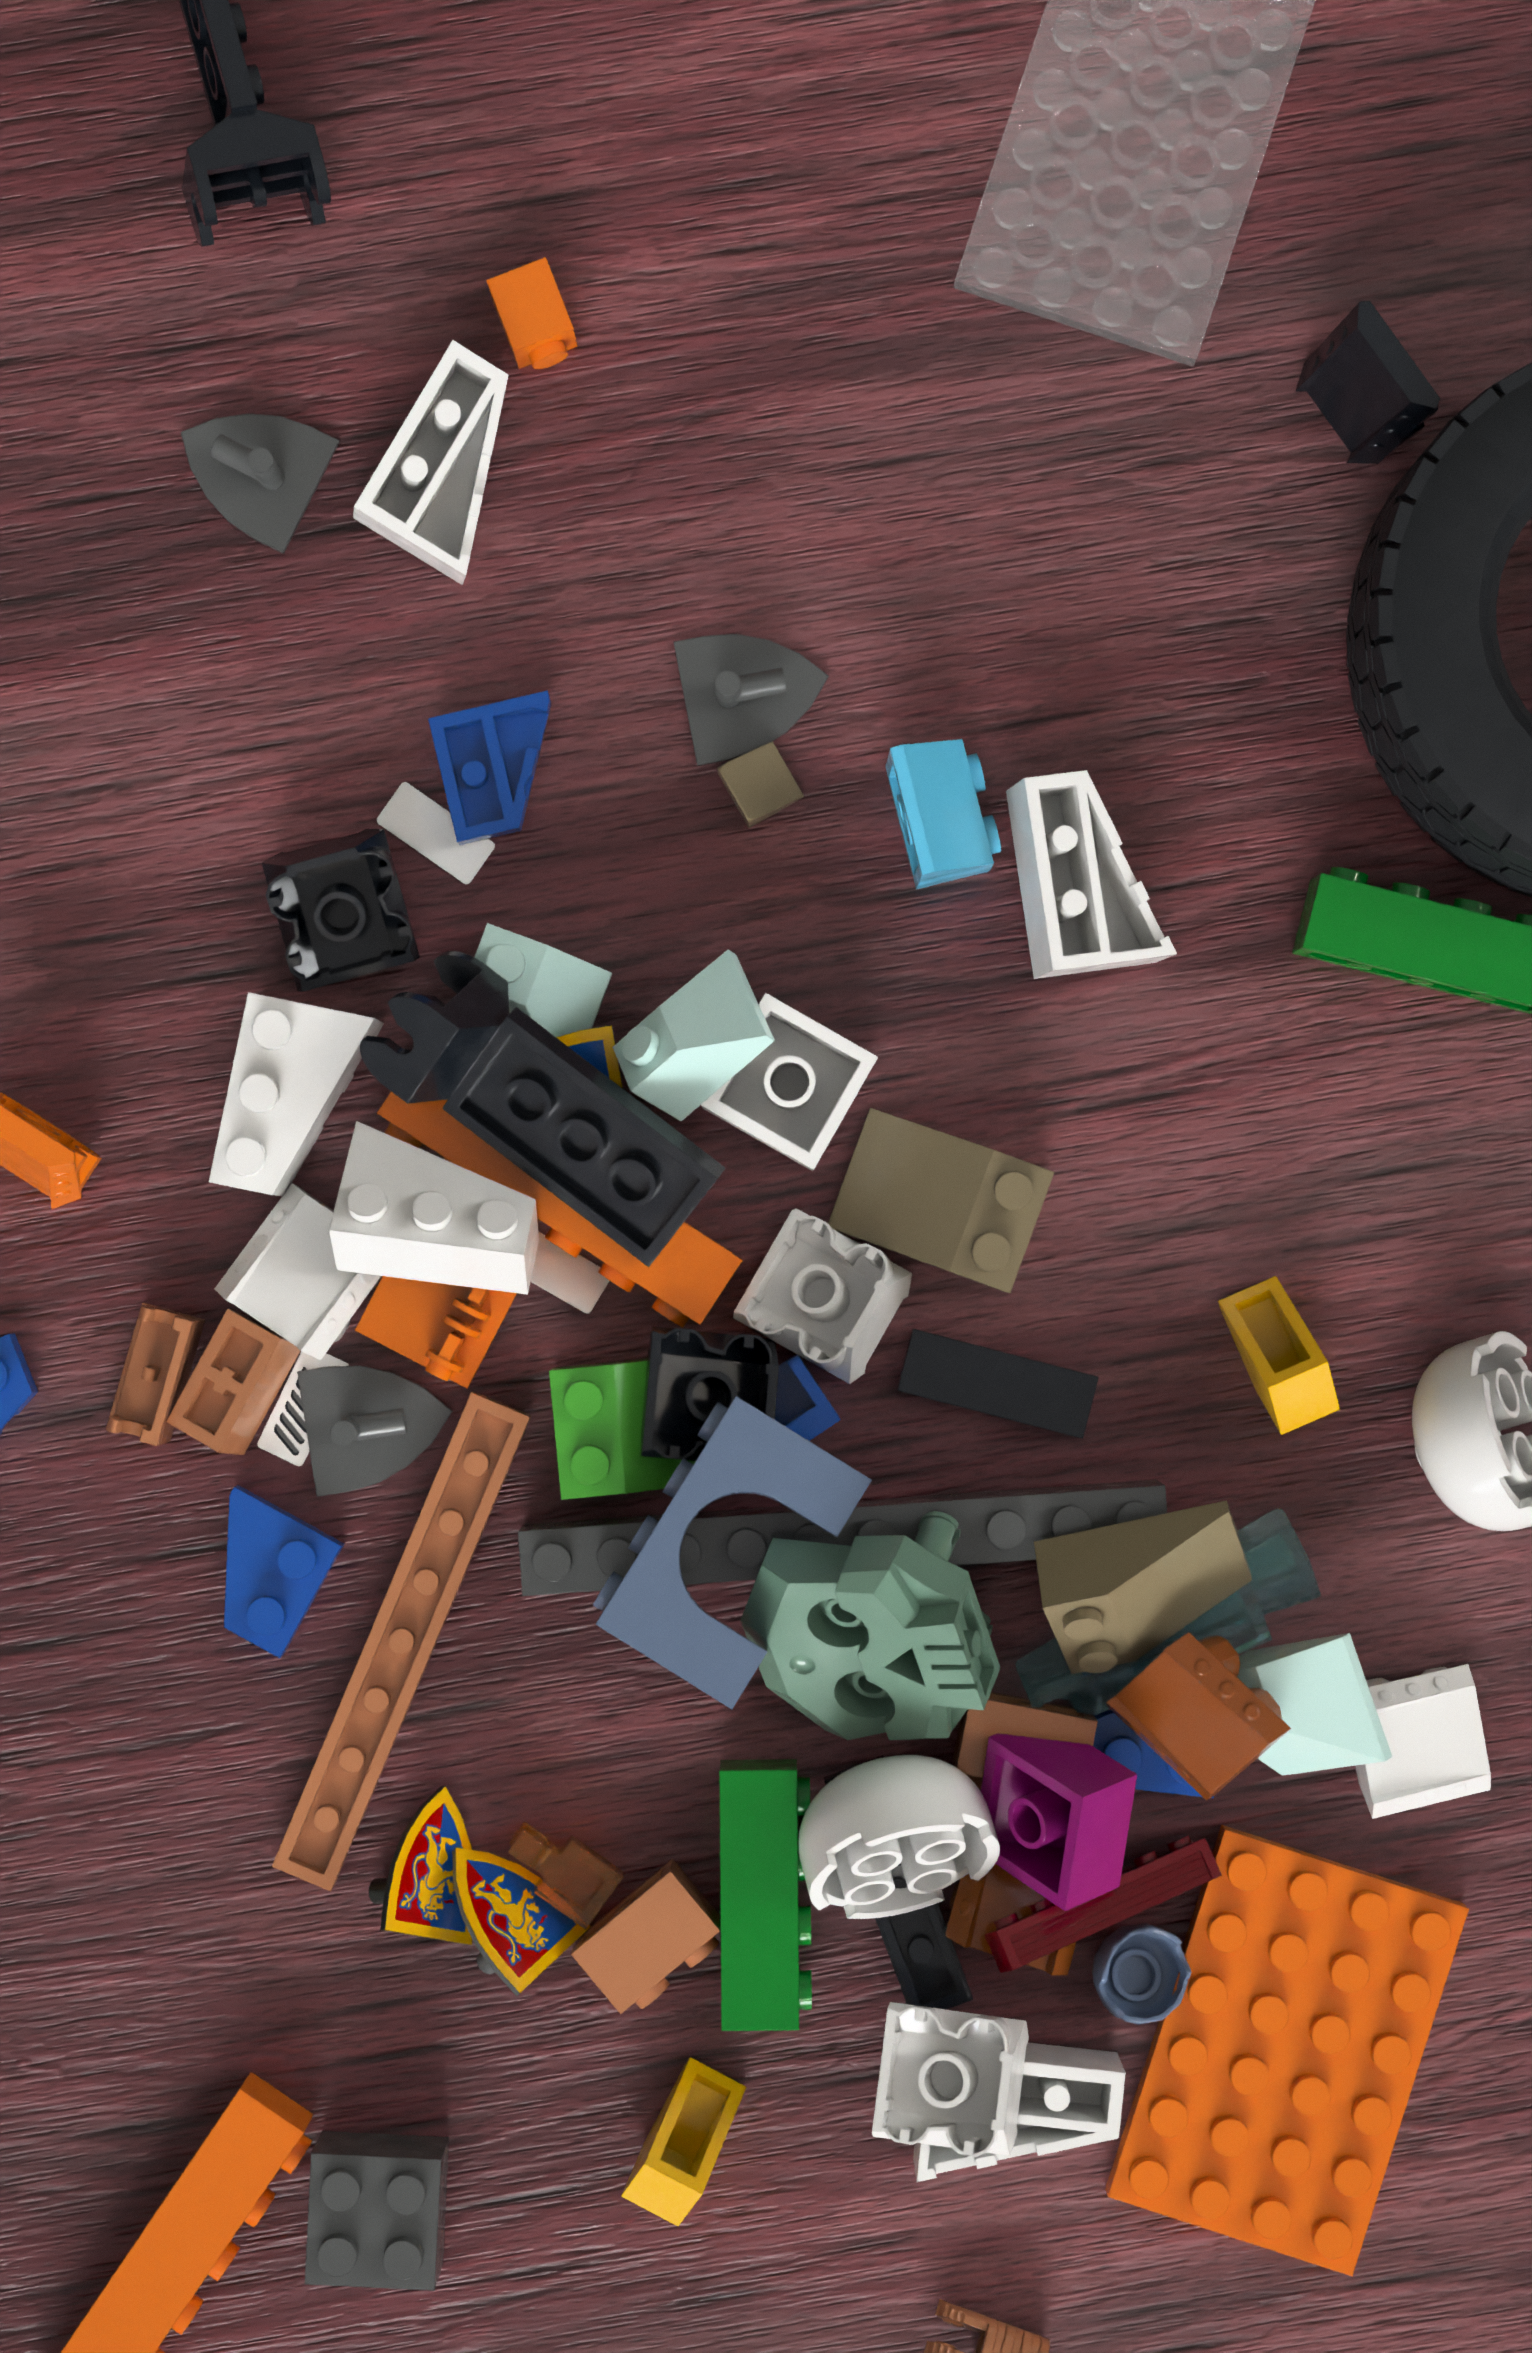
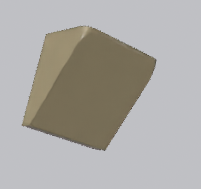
(759, 783)

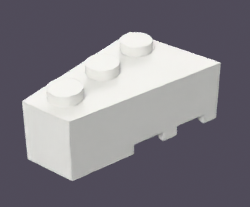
(438, 464)
(1076, 883)
(282, 1088)
(429, 1219)
(1065, 2103)

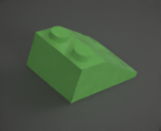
(600, 1430)

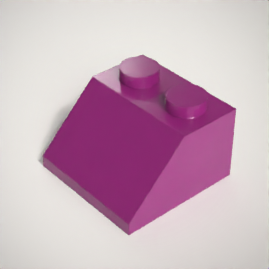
(1058, 1815)

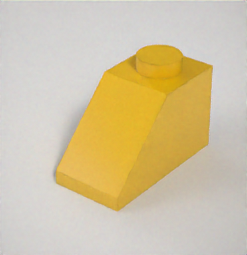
(1280, 1355)
(684, 2142)

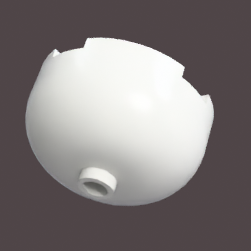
(1457, 1433)
(888, 1815)

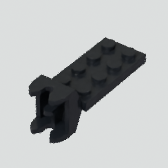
(248, 150)
(543, 1107)

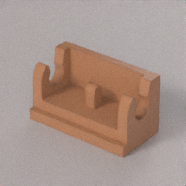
(155, 1373)
(233, 1384)

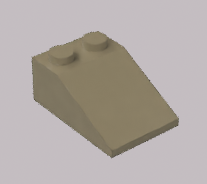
(940, 1200)
(1137, 1582)

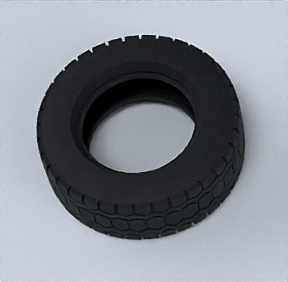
(1428, 643)

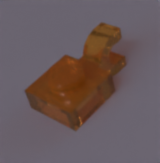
(572, 1878)

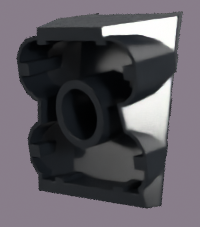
(1368, 386)
(340, 909)
(692, 1374)

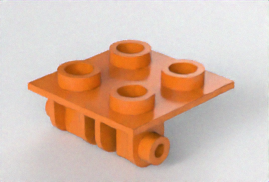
(436, 1324)

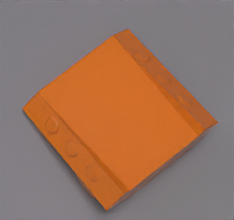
(43, 1153)

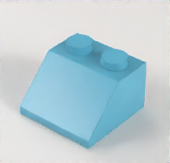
(940, 811)

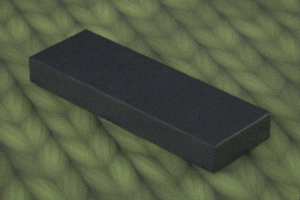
(997, 1383)

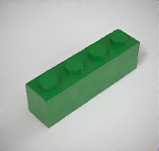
(1417, 939)
(760, 1896)

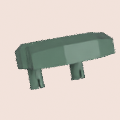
(874, 1633)

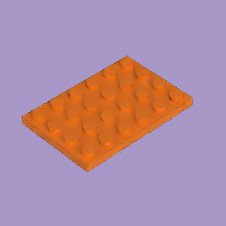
(1289, 2051)

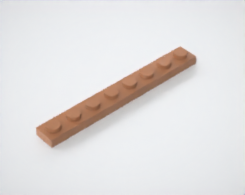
(401, 1641)

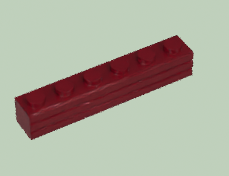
(1142, 1887)

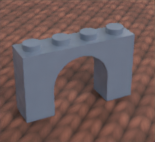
(651, 1603)

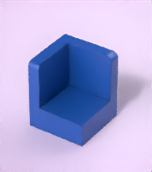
(801, 1401)

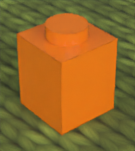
(533, 315)

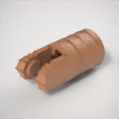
(994, 2334)

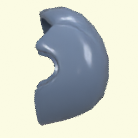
(1138, 1972)

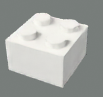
(795, 1087)

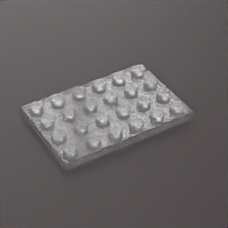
(1132, 164)

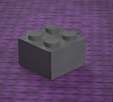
(376, 2210)

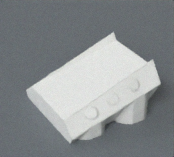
(292, 1279)
(824, 1296)
(1433, 1742)
(950, 2079)

